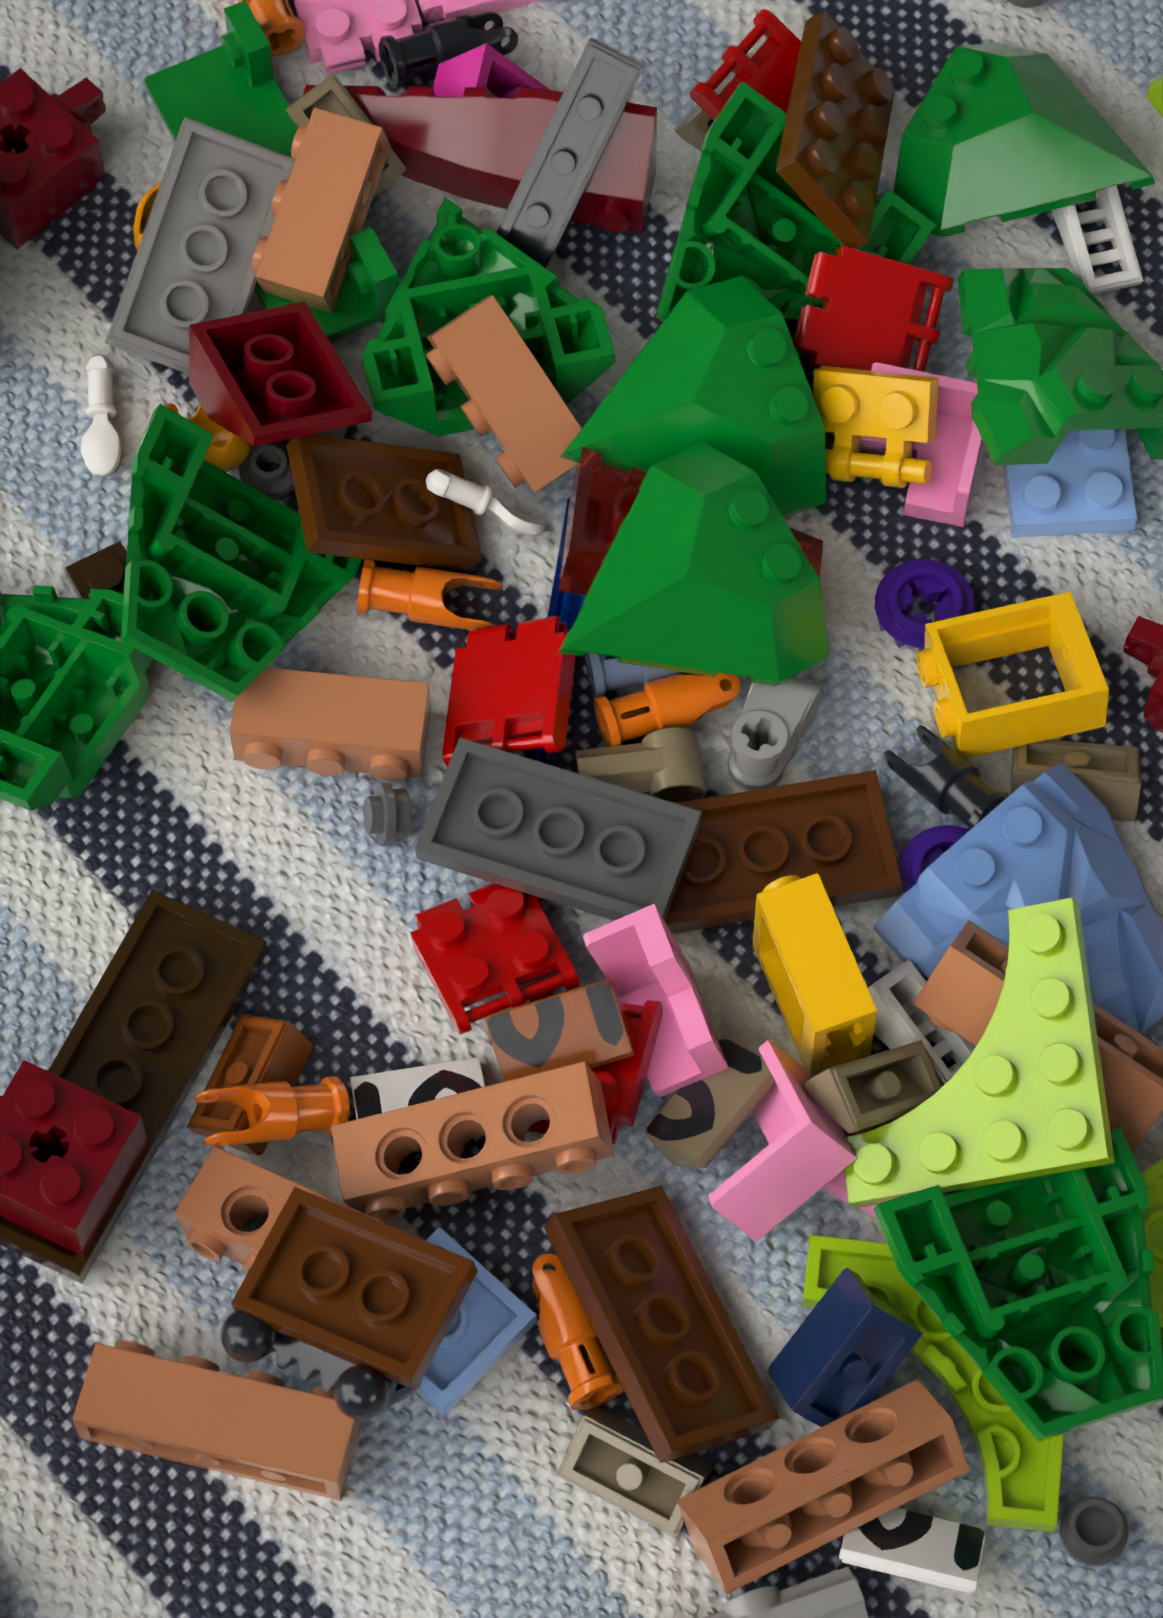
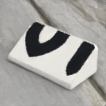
(414, 1085)
(918, 1549)

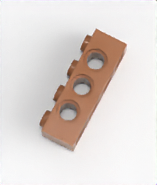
(374, 1146)
(225, 1198)
(823, 1485)

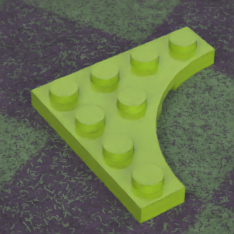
(1026, 1094)
(1016, 1468)

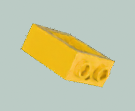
(1004, 632)
(813, 973)

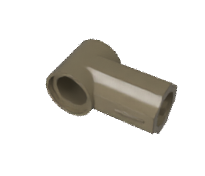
(661, 765)

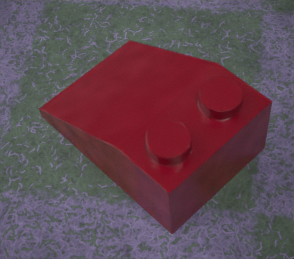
(272, 376)

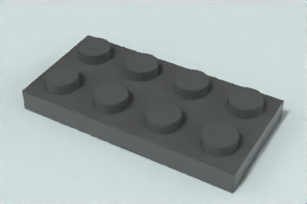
(557, 833)

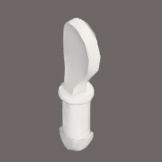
(101, 442)
(480, 499)

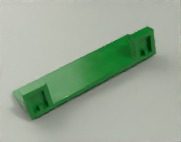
(238, 95)

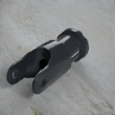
(441, 41)
(948, 781)

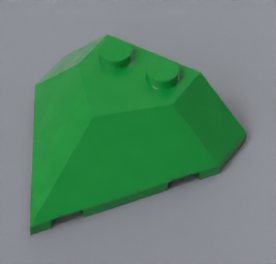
(1007, 140)
(447, 278)
(719, 377)
(704, 579)

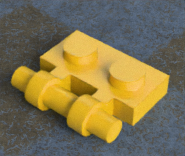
(877, 406)

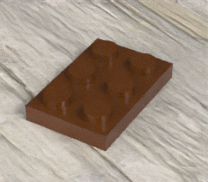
(376, 503)
(355, 1287)

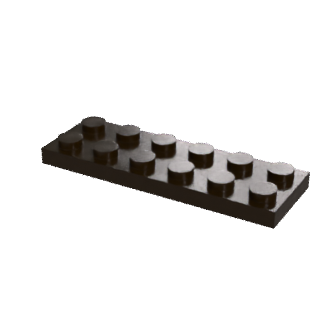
(148, 1038)

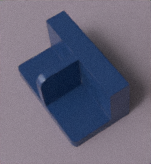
(842, 1352)

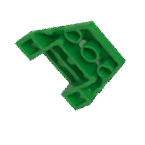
(756, 226)
(1052, 365)
(214, 564)
(63, 691)
(1042, 1287)

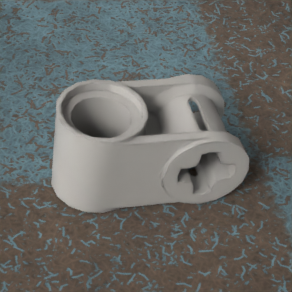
(773, 724)

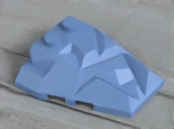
(1036, 849)

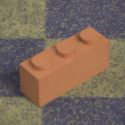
(320, 209)
(505, 393)
(332, 724)

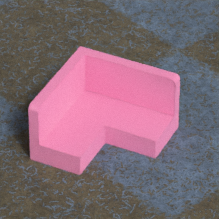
(952, 453)
(649, 965)
(801, 1155)

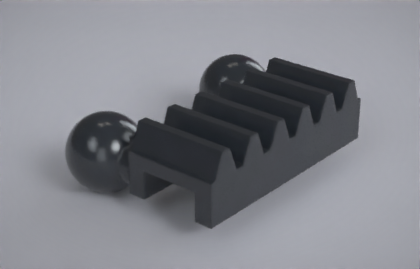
(358, 1389)

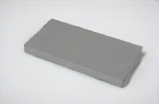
(197, 242)

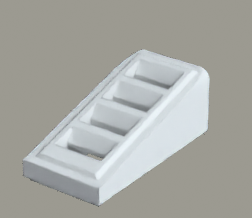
(1116, 231)
(903, 1023)

